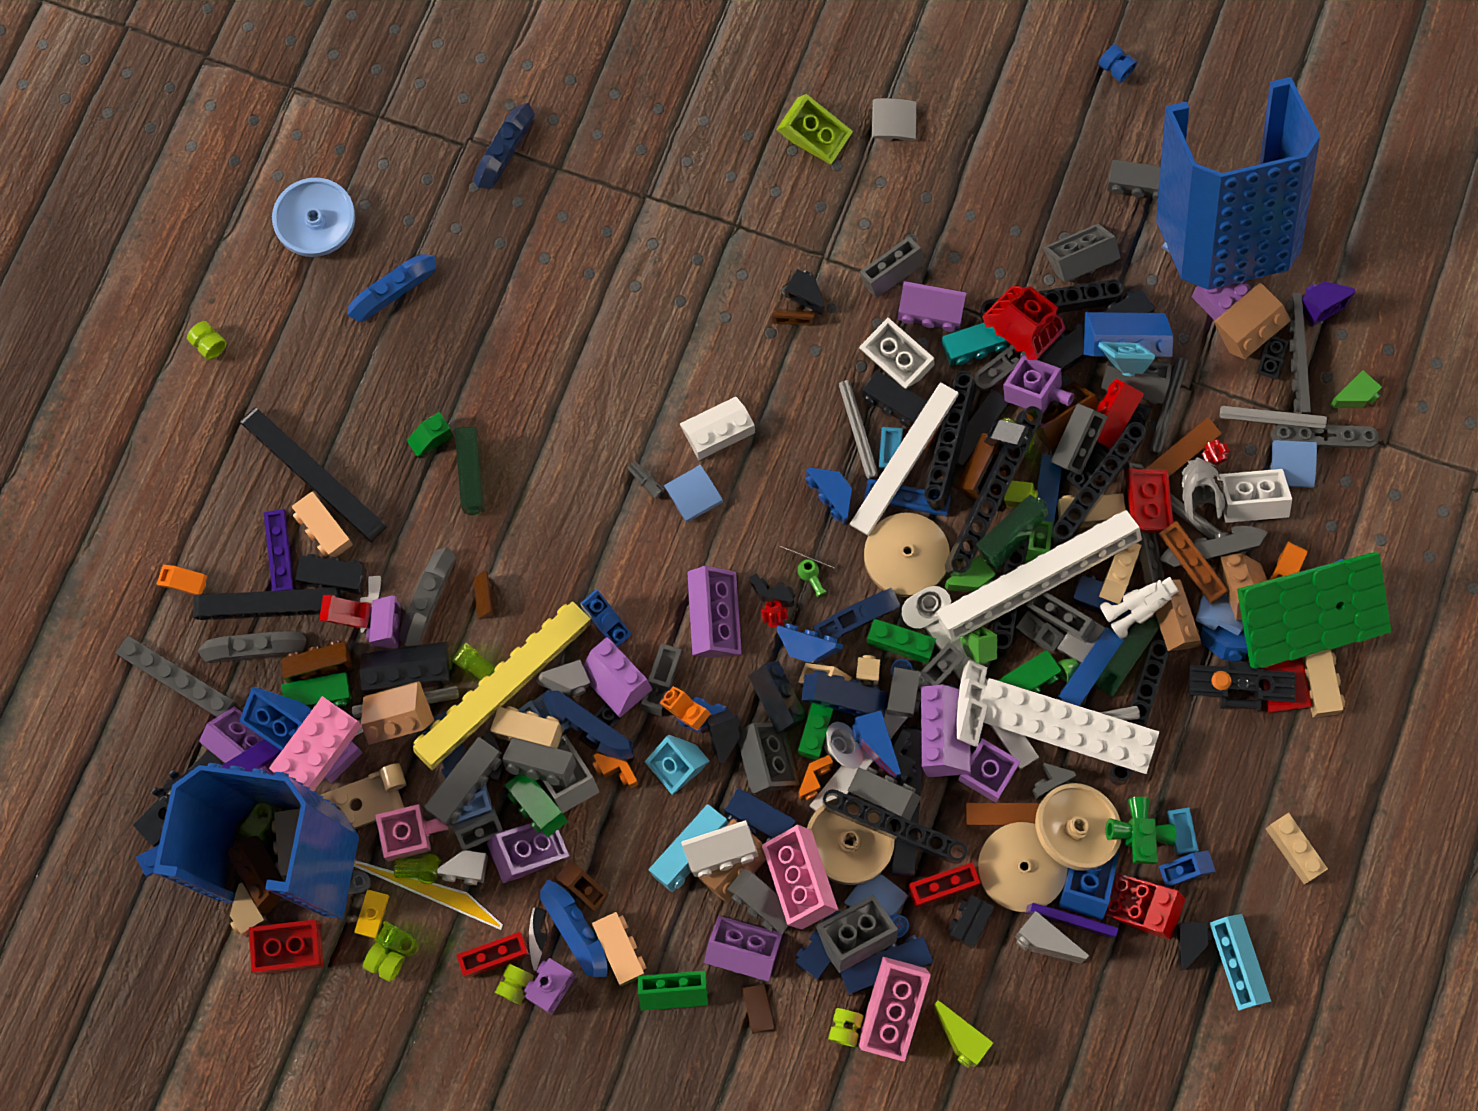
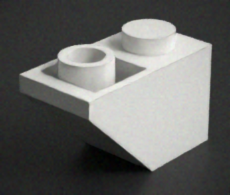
(466, 866)

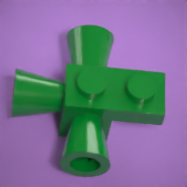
(1141, 832)

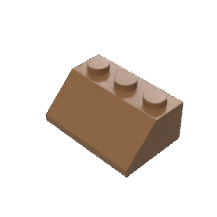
(1251, 321)
(1237, 572)
(1178, 623)
(395, 713)
(720, 881)

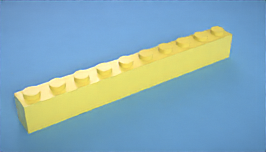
(501, 685)

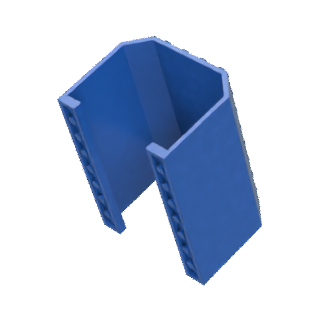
(1243, 219)
(204, 823)

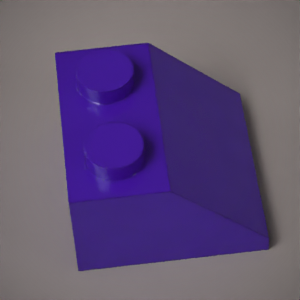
(1325, 300)

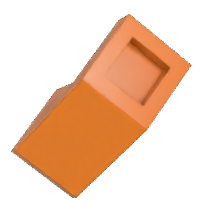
(1289, 561)
(182, 580)
(685, 708)
(609, 766)
(810, 783)

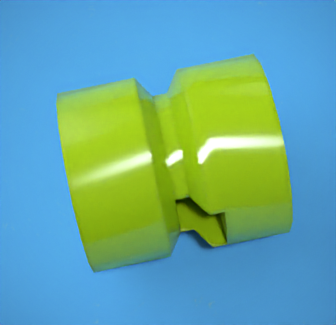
(206, 340)
(383, 962)
(514, 984)
(844, 1035)

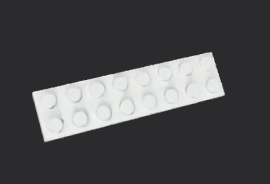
(1069, 726)

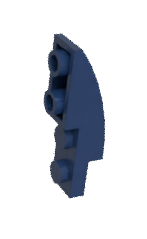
(858, 614)

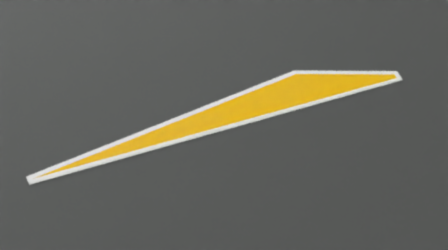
(447, 896)

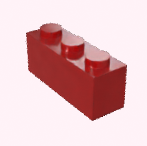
(1119, 407)
(944, 885)
(493, 955)

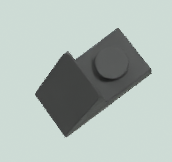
(942, 665)
(1057, 777)

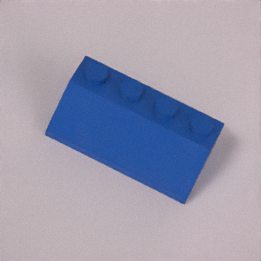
(1147, 329)

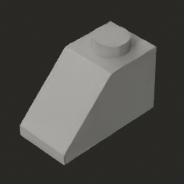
(568, 679)

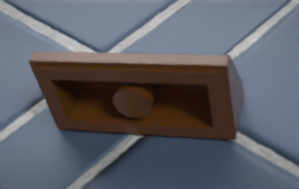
(793, 317)
(483, 596)
(758, 1008)

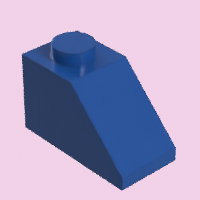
(1224, 643)
(1187, 868)

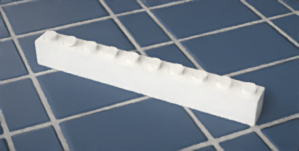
(1039, 575)

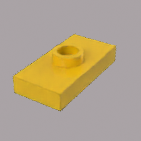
(371, 914)

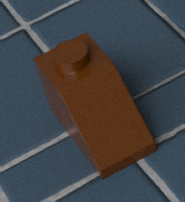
(582, 885)

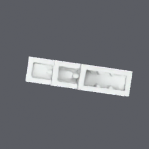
(970, 706)

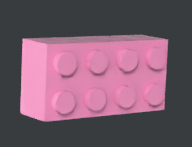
(317, 744)
(799, 877)
(893, 1009)

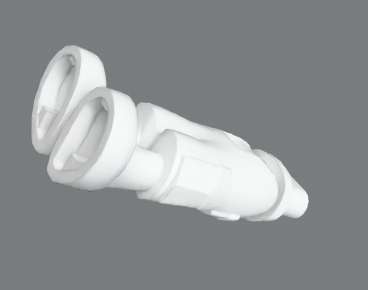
(1141, 603)

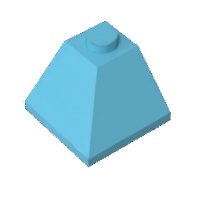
(1128, 357)
(676, 762)

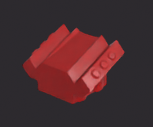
(1025, 320)

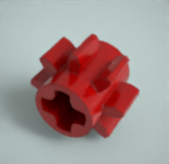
(1216, 452)
(774, 613)

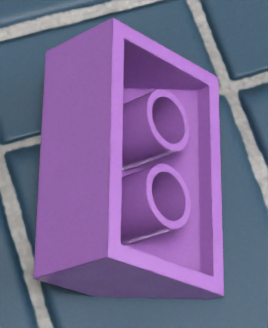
(931, 306)
(615, 677)
(743, 948)

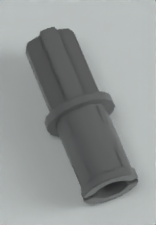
(646, 480)

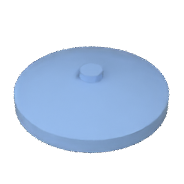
(313, 217)

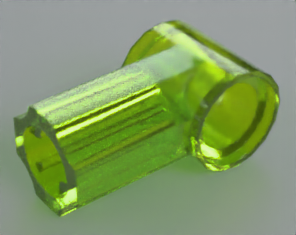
(469, 659)
(423, 869)

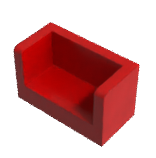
(344, 612)

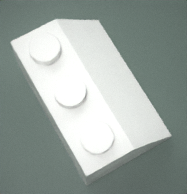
(897, 354)
(718, 428)
(1256, 495)
(720, 849)

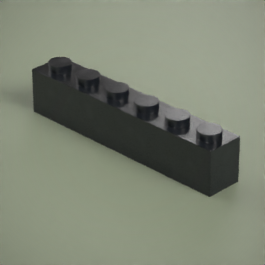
(1070, 349)

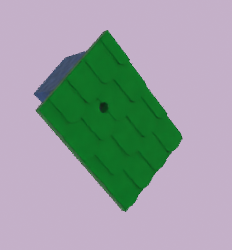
(1314, 610)

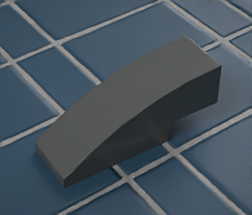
(661, 678)

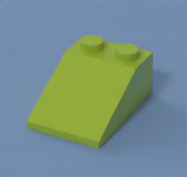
(814, 129)
(964, 1039)

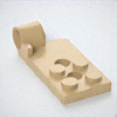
(377, 792)

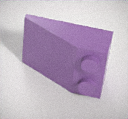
(525, 851)

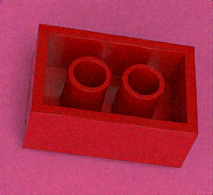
(286, 947)

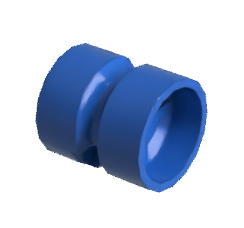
(1116, 62)

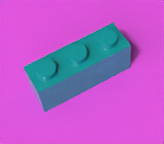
(972, 343)

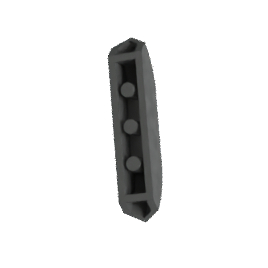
(1242, 539)
(426, 597)
(252, 646)

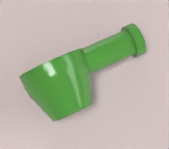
(811, 575)
(1068, 668)

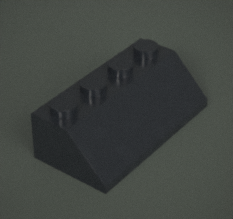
(404, 666)

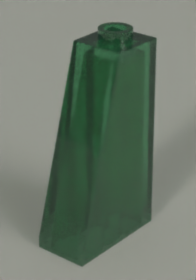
(470, 470)
(1012, 531)
(1127, 656)

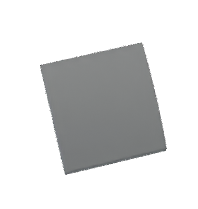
(894, 119)
(1076, 648)

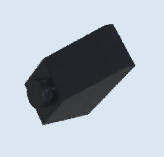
(805, 291)
(724, 733)
(1191, 941)

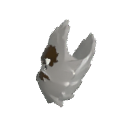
(1202, 486)

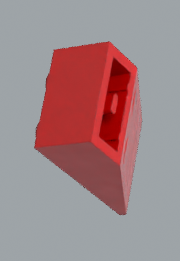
(1145, 906)

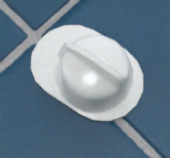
(922, 607)
(842, 746)

